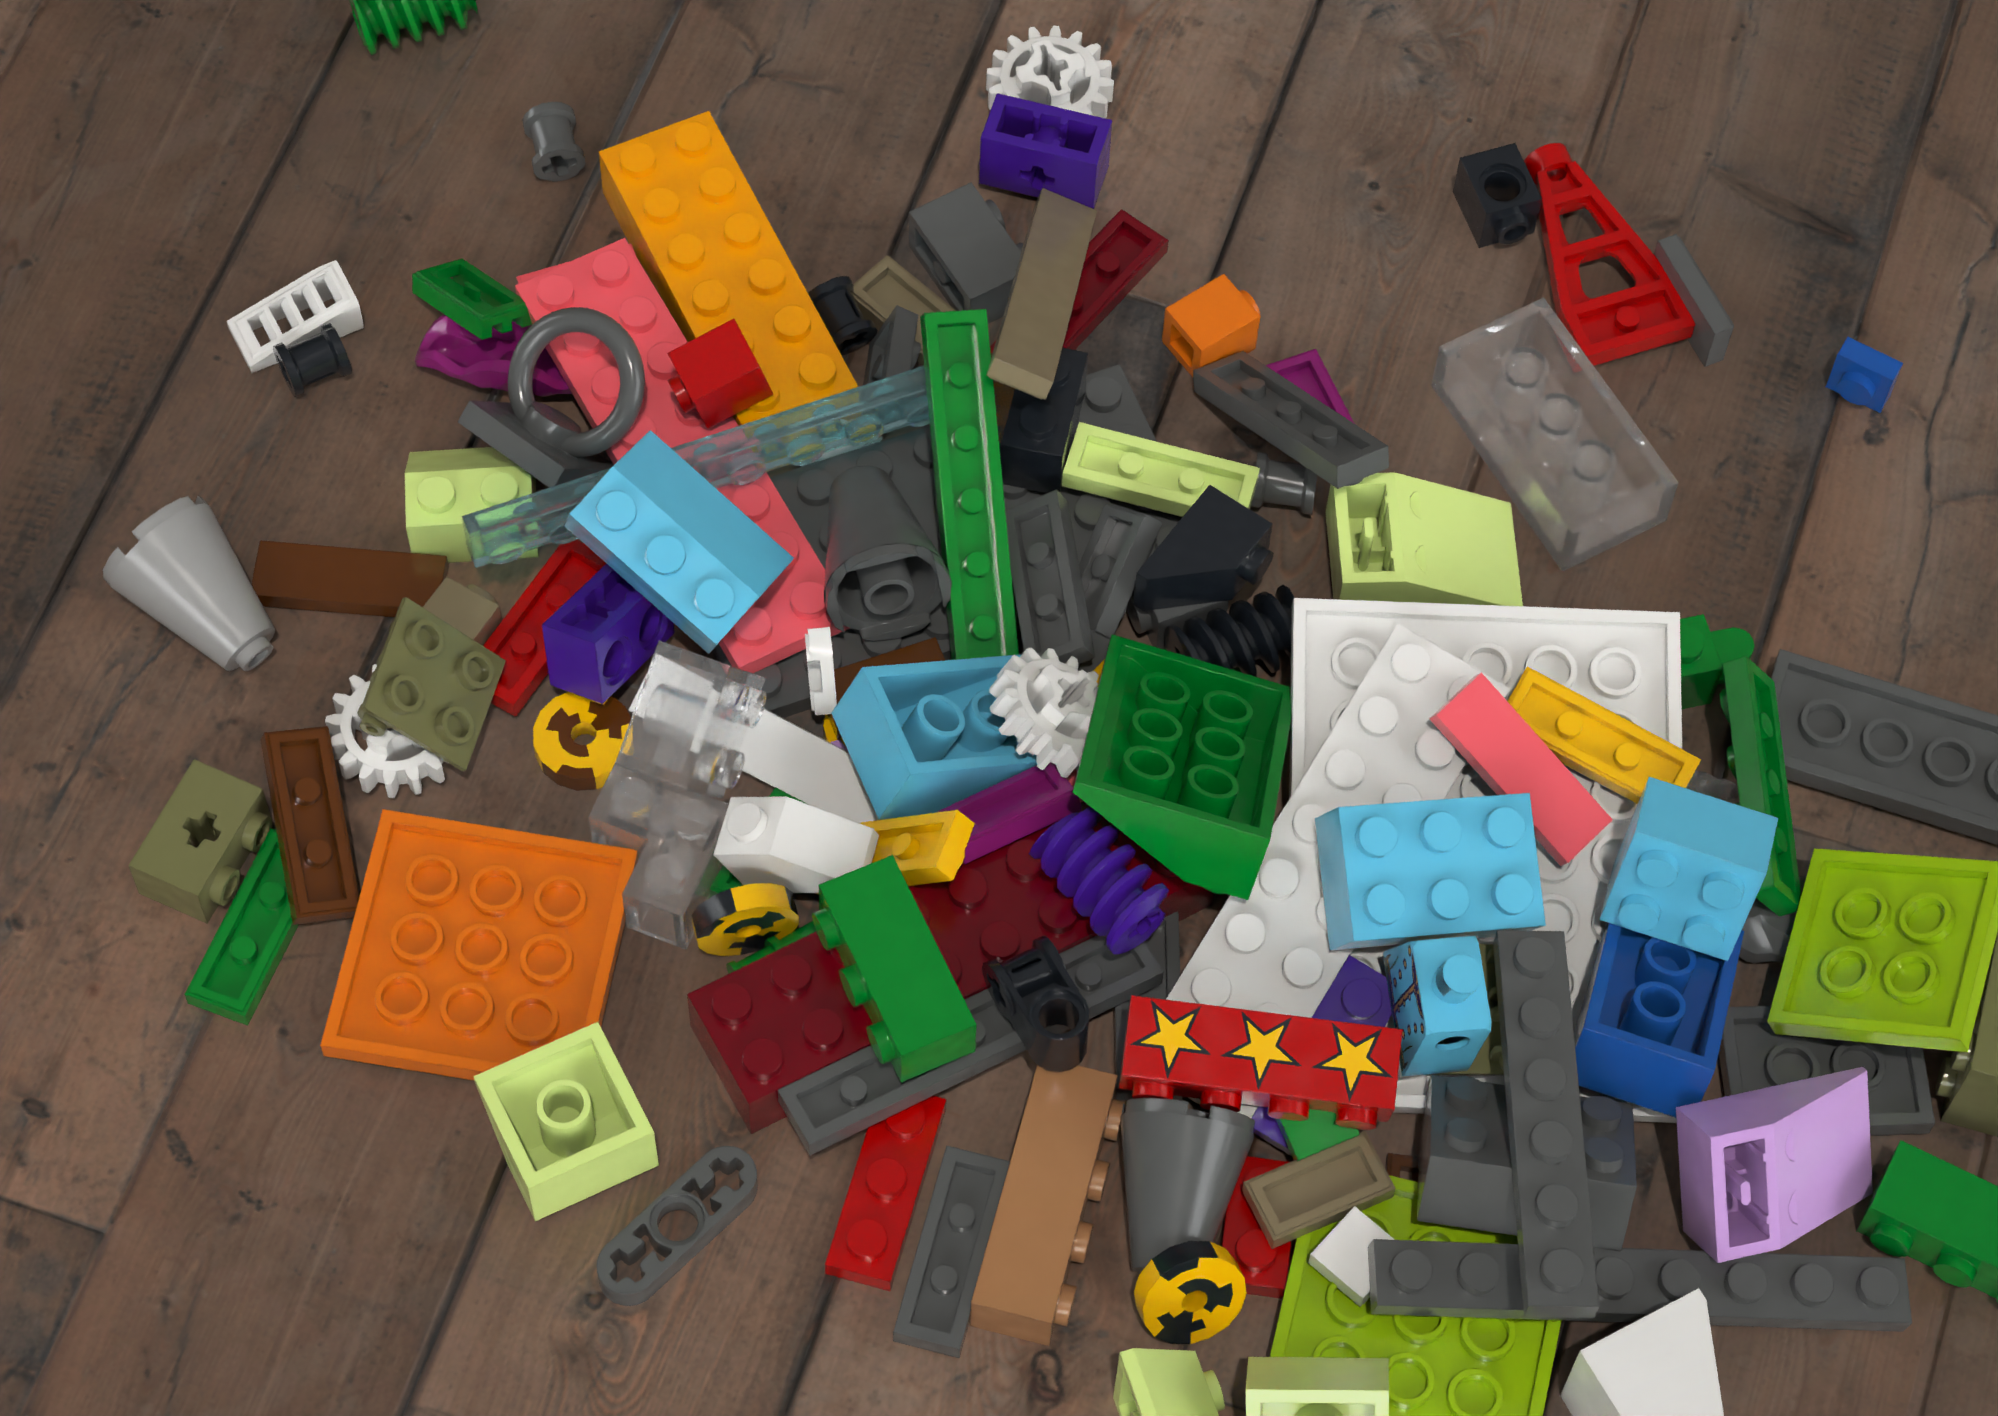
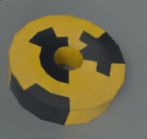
(744, 918)
(1183, 1268)

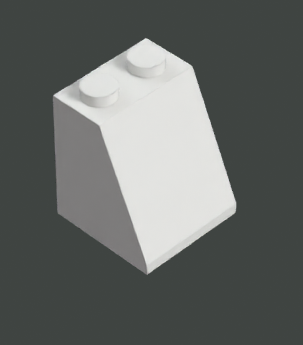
(1650, 1367)

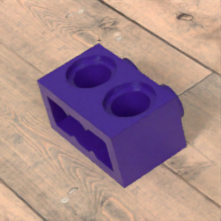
(602, 636)

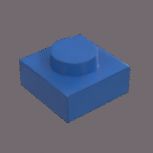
(1863, 375)

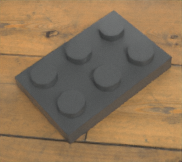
(1758, 1058)

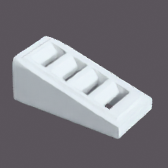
(304, 293)

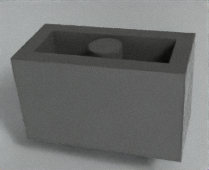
(966, 250)

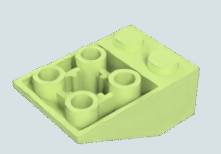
(1420, 543)

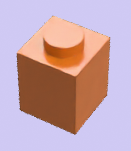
(1211, 324)

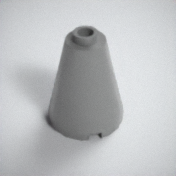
(194, 584)

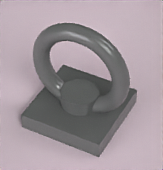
(542, 437)

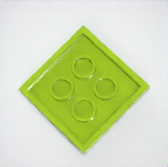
(1889, 950)

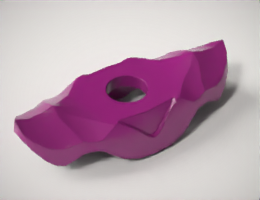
(484, 361)

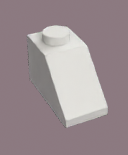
(790, 843)

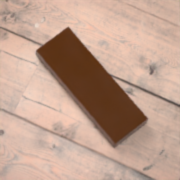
(344, 578)
(310, 824)

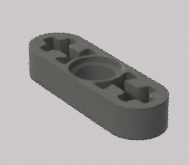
(630, 1247)

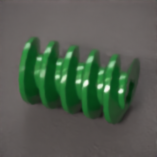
(391, 16)

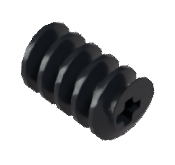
(1241, 635)

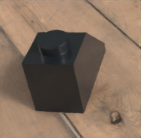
(1206, 555)

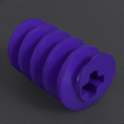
(1100, 879)

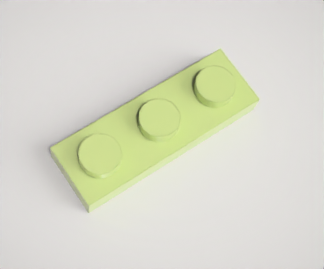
(1151, 471)

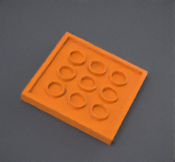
(475, 945)

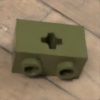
(201, 810)

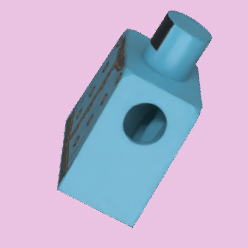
(1435, 996)

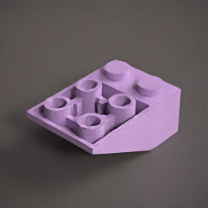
(1773, 1162)

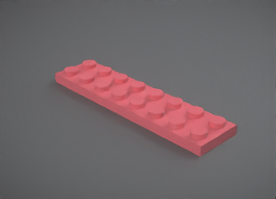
(620, 288)

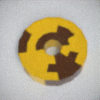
(566, 719)

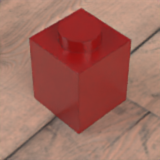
(717, 374)

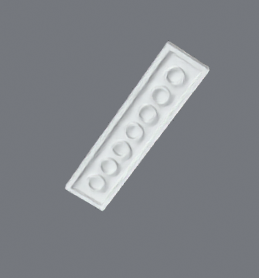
(1381, 751)

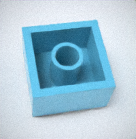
(1689, 868)

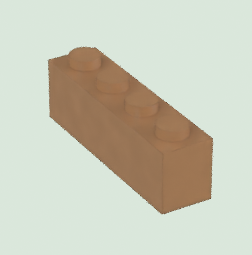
(1044, 1204)

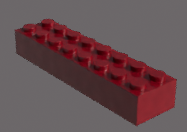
(790, 1006)

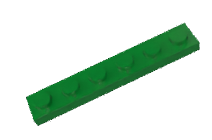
(969, 483)

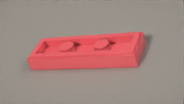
(1518, 762)

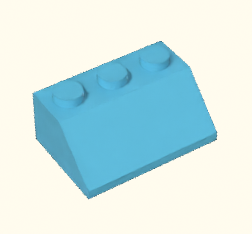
(678, 541)

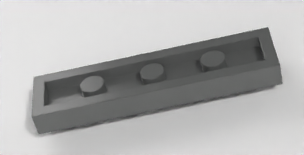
(1291, 419)

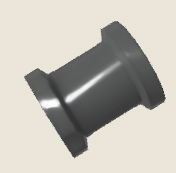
(553, 140)
(1284, 484)

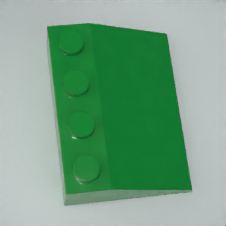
(1187, 762)

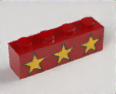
(1261, 1061)

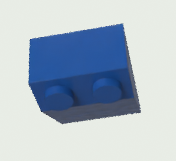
(1652, 1020)

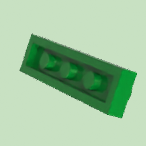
(1760, 773)

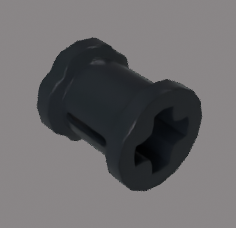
(842, 314)
(312, 359)

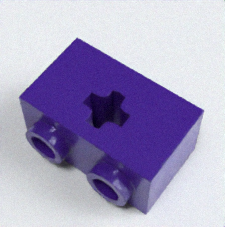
(1044, 147)

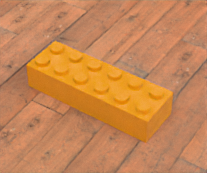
(720, 258)

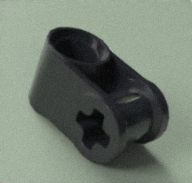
(1038, 993)

